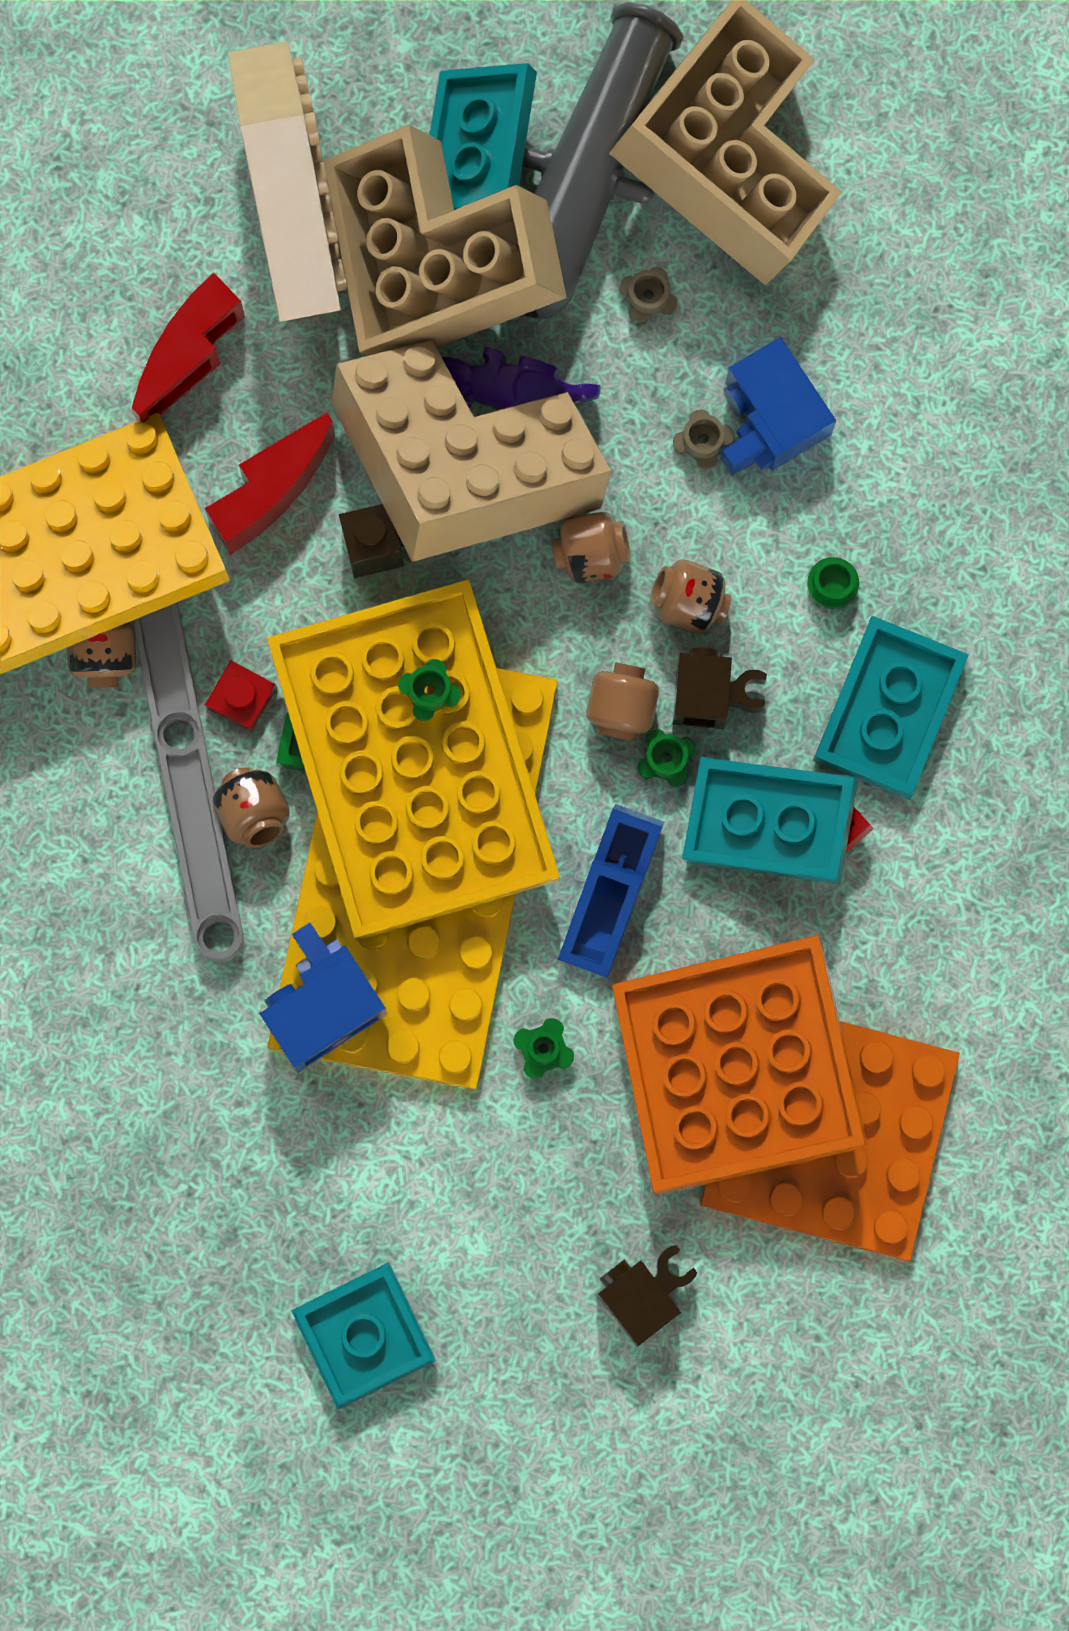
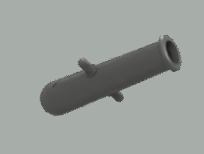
(580, 172)

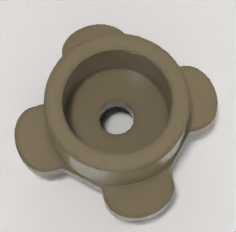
(655, 282)
(704, 424)

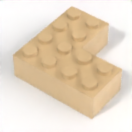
(713, 157)
(288, 180)
(421, 265)
(458, 475)

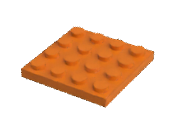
(738, 1065)
(871, 1193)

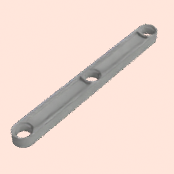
(188, 779)

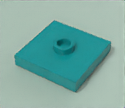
(363, 1335)

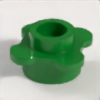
(429, 675)
(678, 748)
(537, 1062)

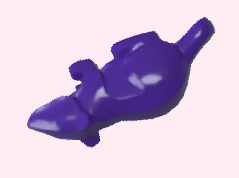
(511, 385)

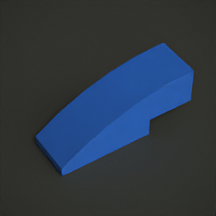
(611, 890)

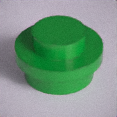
(833, 583)

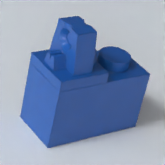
(780, 408)
(326, 1009)

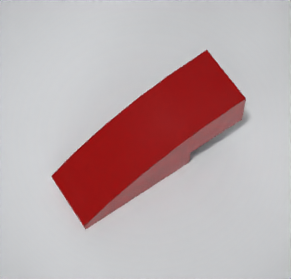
(186, 347)
(272, 484)

